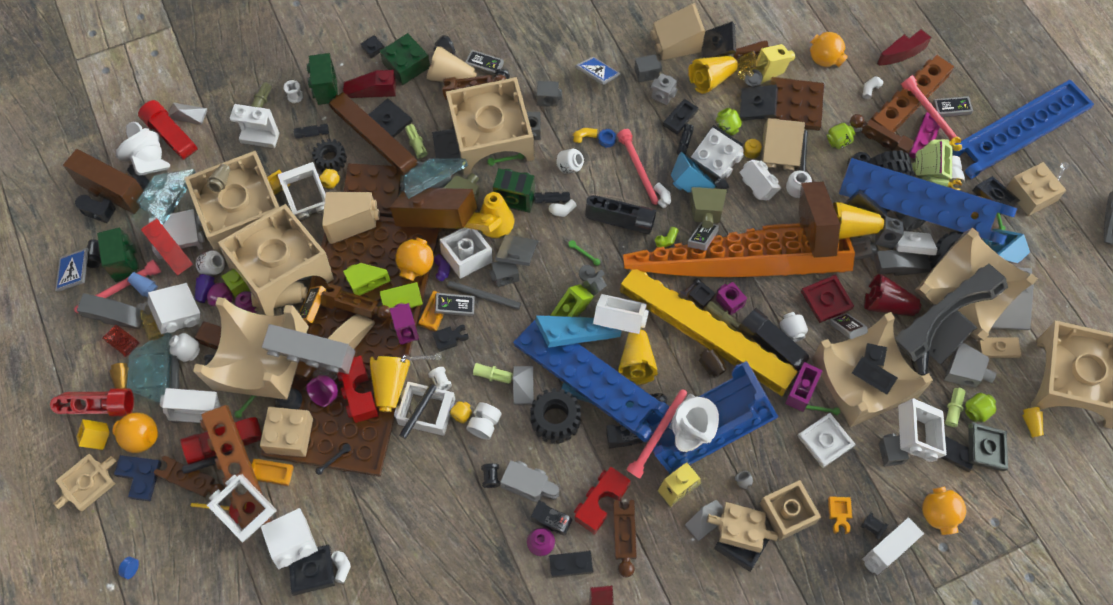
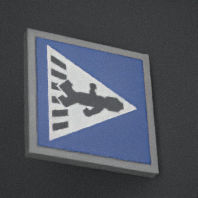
(598, 70)
(72, 270)

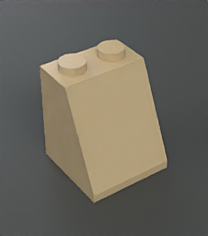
(679, 33)
(782, 143)
(348, 214)

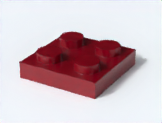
(827, 298)

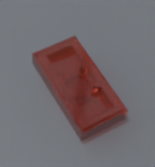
(121, 340)

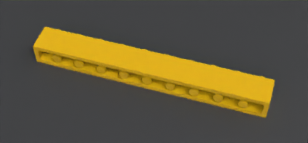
(708, 331)

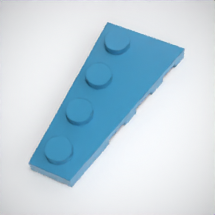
(572, 330)

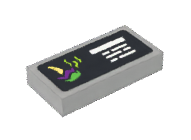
(484, 62)
(953, 106)
(702, 237)
(454, 304)
(849, 326)

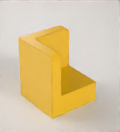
(92, 434)

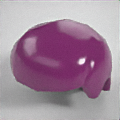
(322, 390)

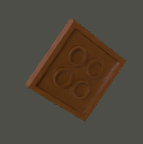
(799, 101)
(380, 180)

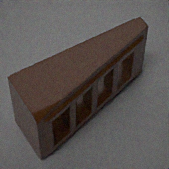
(756, 47)

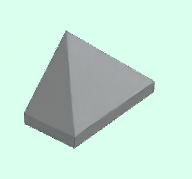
(187, 113)
(523, 385)
(698, 523)

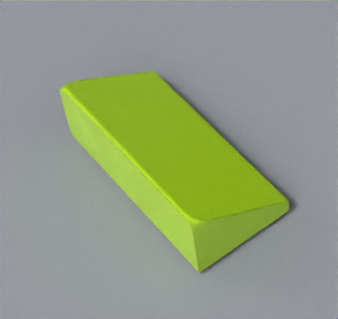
(402, 294)

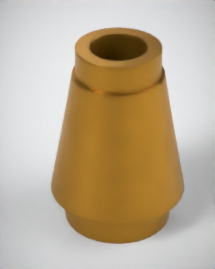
(119, 375)

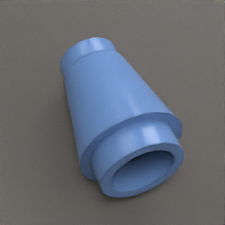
(142, 284)

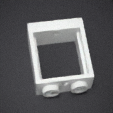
(298, 174)
(620, 314)
(187, 404)
(444, 415)
(934, 428)
(218, 496)
(892, 546)

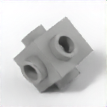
(664, 89)

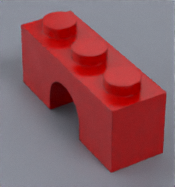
(167, 247)
(360, 405)
(612, 485)

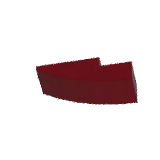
(904, 48)

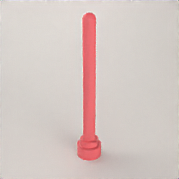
(910, 85)
(625, 138)
(150, 269)
(637, 467)

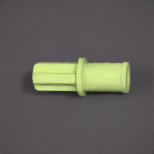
(416, 141)
(492, 373)
(955, 407)

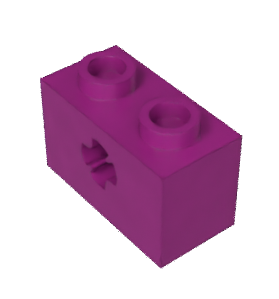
(404, 323)
(803, 387)

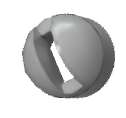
(744, 479)

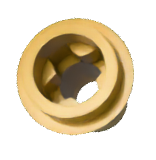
(1034, 420)

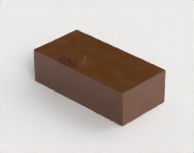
(104, 180)
(435, 208)
(819, 219)

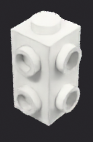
(760, 180)

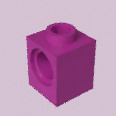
(731, 305)

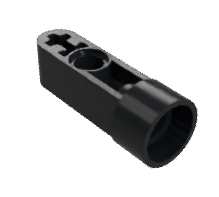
(620, 214)
(772, 339)

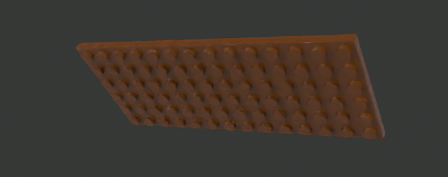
(331, 424)

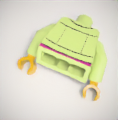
(935, 162)

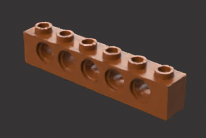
(904, 102)
(223, 416)

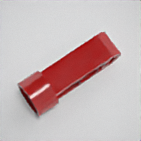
(158, 118)
(113, 402)
(197, 447)

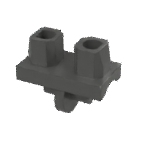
(593, 281)

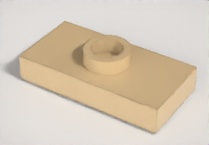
(1000, 347)

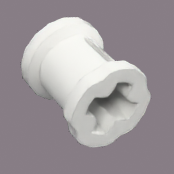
(293, 91)
(439, 378)

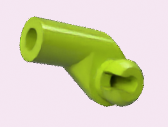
(667, 240)

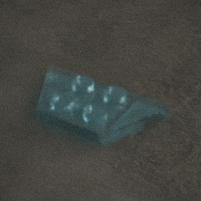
(431, 173)
(164, 194)
(150, 368)

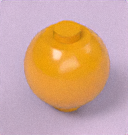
(828, 49)
(414, 258)
(135, 432)
(944, 510)

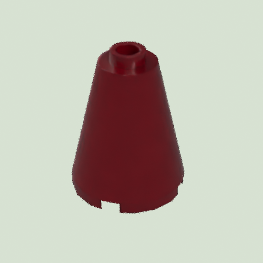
(890, 297)

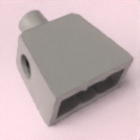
(968, 367)

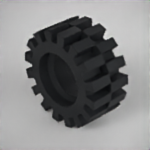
(327, 147)

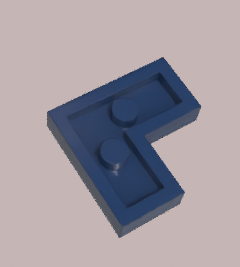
(141, 472)

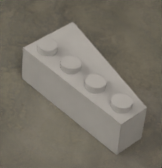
(308, 348)

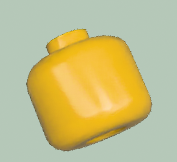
(752, 148)
(329, 178)
(461, 411)

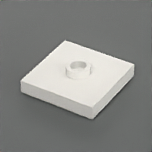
(916, 243)
(826, 440)

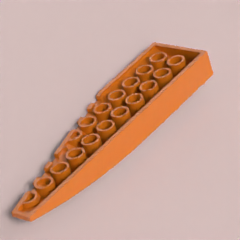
(763, 252)

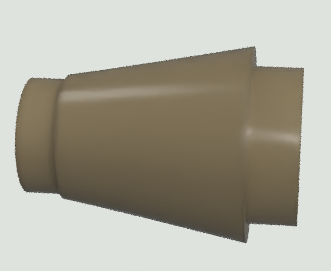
(218, 179)

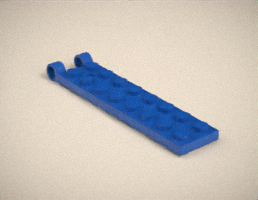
(1023, 126)
(924, 199)
(594, 381)

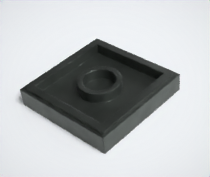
(988, 447)

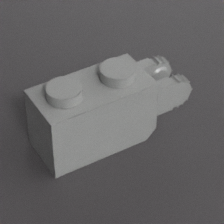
(528, 482)

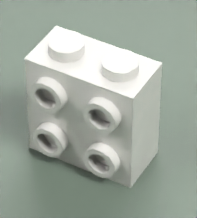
(718, 154)
(173, 308)
(289, 538)

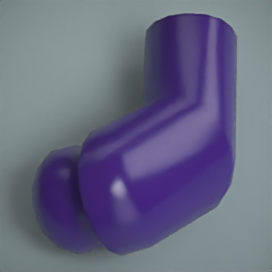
(444, 268)

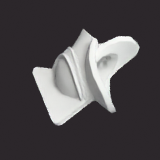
(142, 149)
(694, 423)

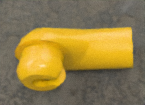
(584, 132)

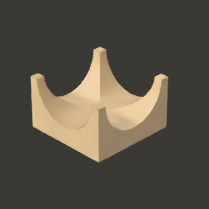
(490, 121)
(239, 204)
(274, 255)
(961, 264)
(242, 362)
(1077, 369)
(853, 395)

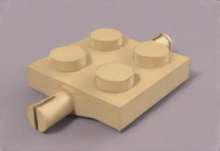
(85, 482)
(742, 527)

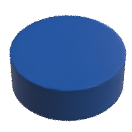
(607, 138)
(128, 567)

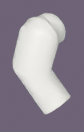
(869, 85)
(664, 194)
(562, 210)
(342, 564)

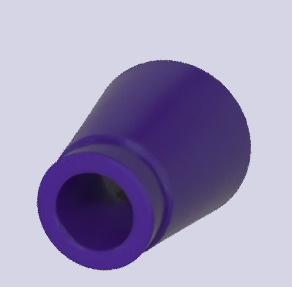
(202, 287)

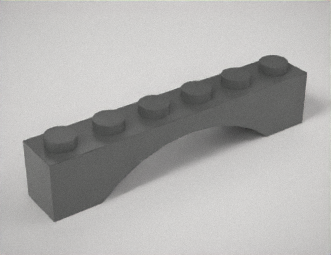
(982, 286)

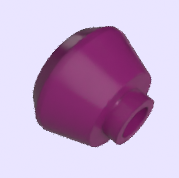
(219, 290)
(244, 302)
(542, 545)

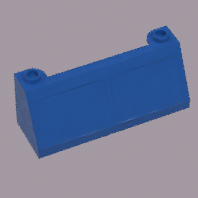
(741, 410)

